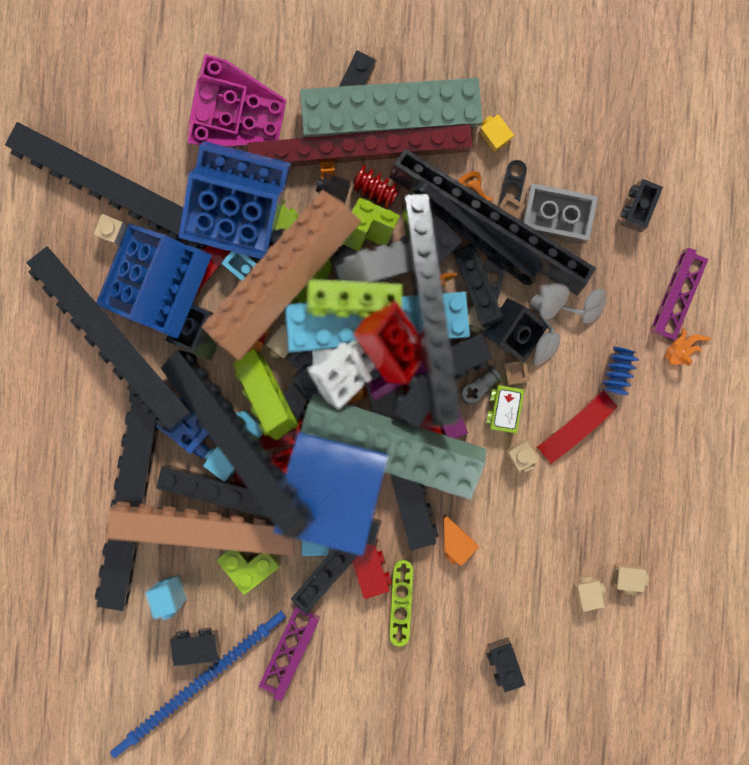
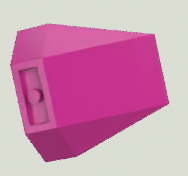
(232, 107)

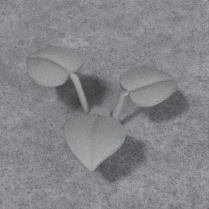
(551, 302)

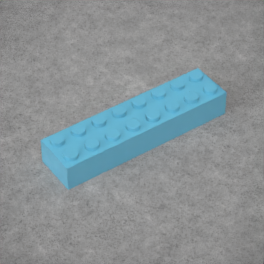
(327, 332)

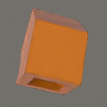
(327, 167)

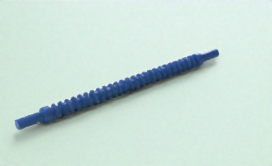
(133, 737)

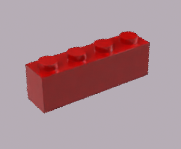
(370, 572)

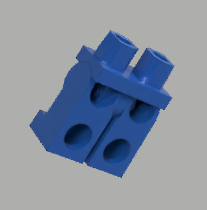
(190, 435)

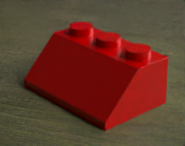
(391, 343)

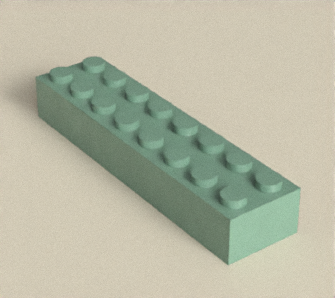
(390, 107)
(411, 451)

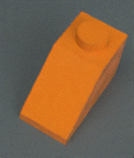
(456, 542)

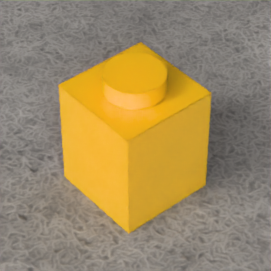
(495, 132)

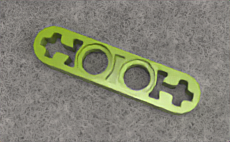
(401, 602)

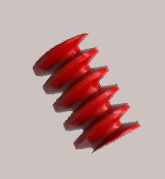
(375, 187)

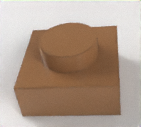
(512, 206)
(516, 372)

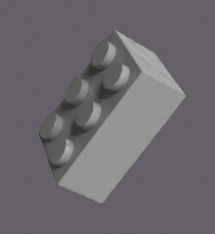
(560, 213)
(375, 266)

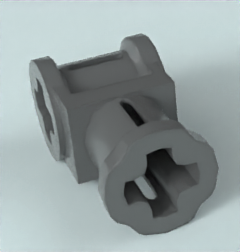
(481, 385)

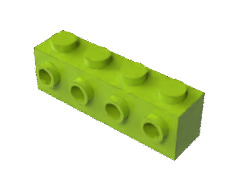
(350, 298)
(264, 394)

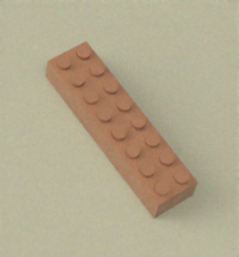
(281, 274)
(195, 529)

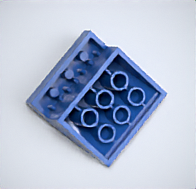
(233, 199)
(153, 280)
(340, 488)

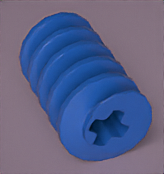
(620, 371)

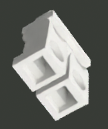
(342, 373)

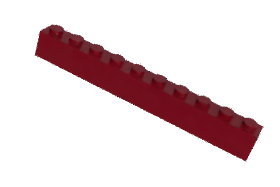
(367, 145)

